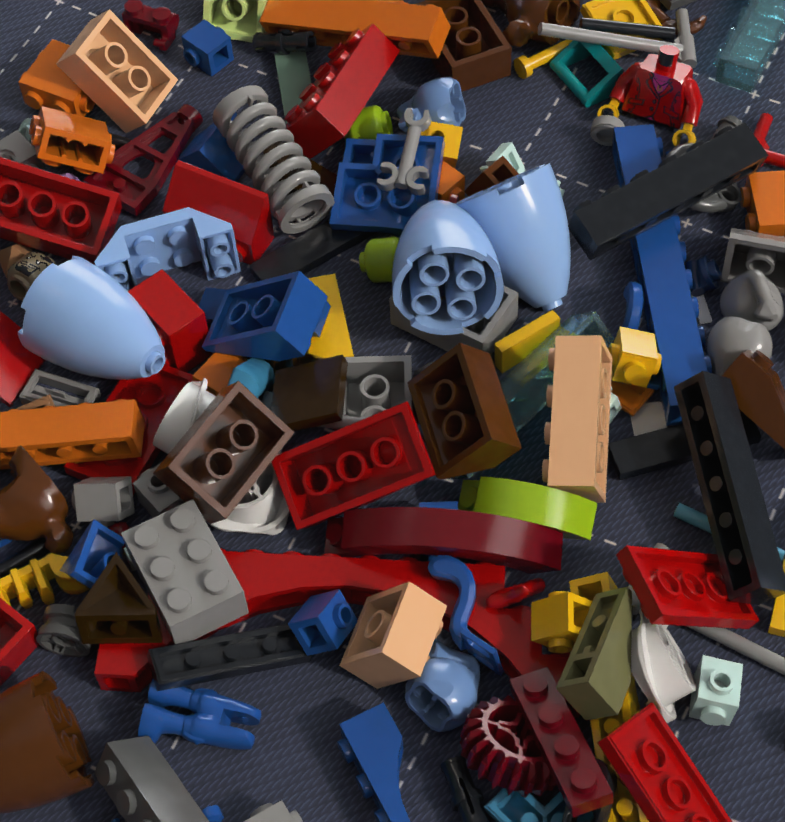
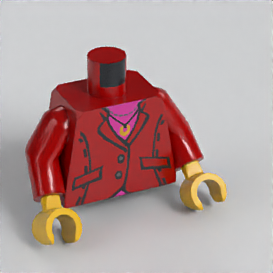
(660, 91)

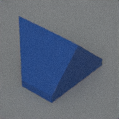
(213, 154)
(92, 554)

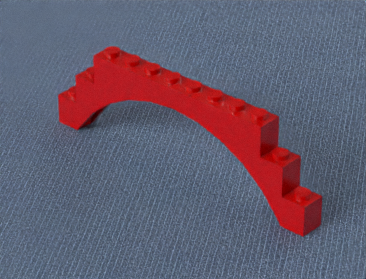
(290, 578)

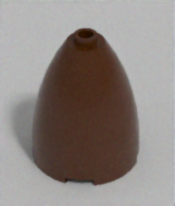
(39, 746)

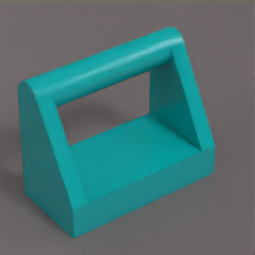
(580, 50)

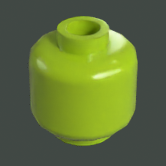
(369, 123)
(378, 259)

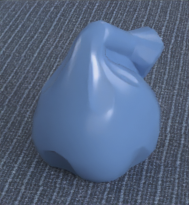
(441, 98)
(445, 689)

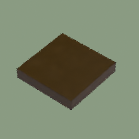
(310, 393)

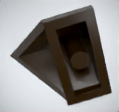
(117, 609)

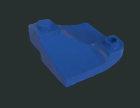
(358, 199)

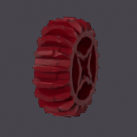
(503, 748)

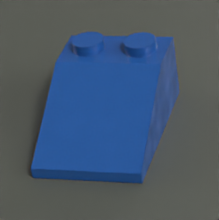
(267, 318)

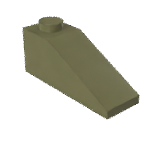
(600, 660)

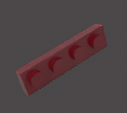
(561, 742)

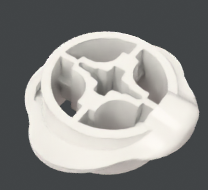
(182, 414)
(260, 510)
(660, 667)

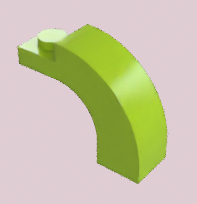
(531, 503)

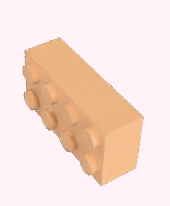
(578, 416)

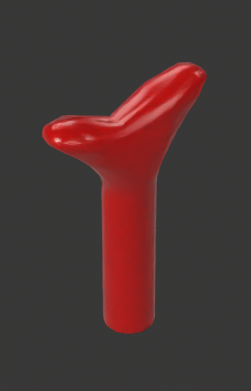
(515, 593)

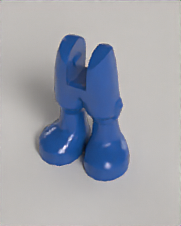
(207, 726)

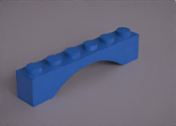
(377, 752)

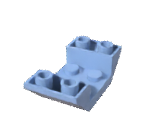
(170, 243)

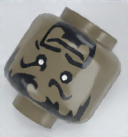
(25, 271)

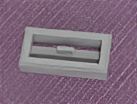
(33, 392)

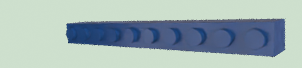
(662, 274)

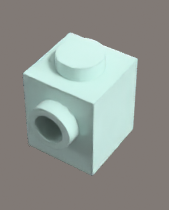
(717, 691)

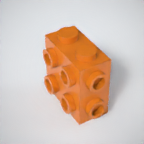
(50, 87)
(71, 140)

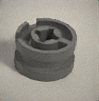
(61, 632)

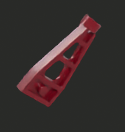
(139, 192)

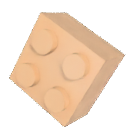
(394, 635)

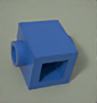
(207, 47)
(323, 622)

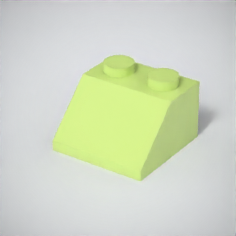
(235, 17)

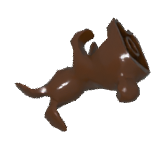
(527, 14)
(33, 506)

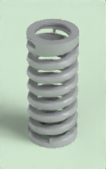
(257, 165)

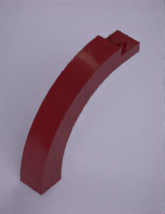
(446, 532)

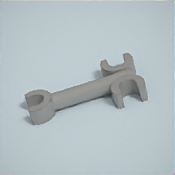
(407, 174)

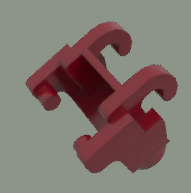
(158, 20)

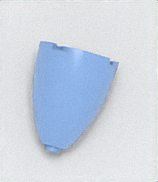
(528, 234)
(448, 256)
(89, 324)

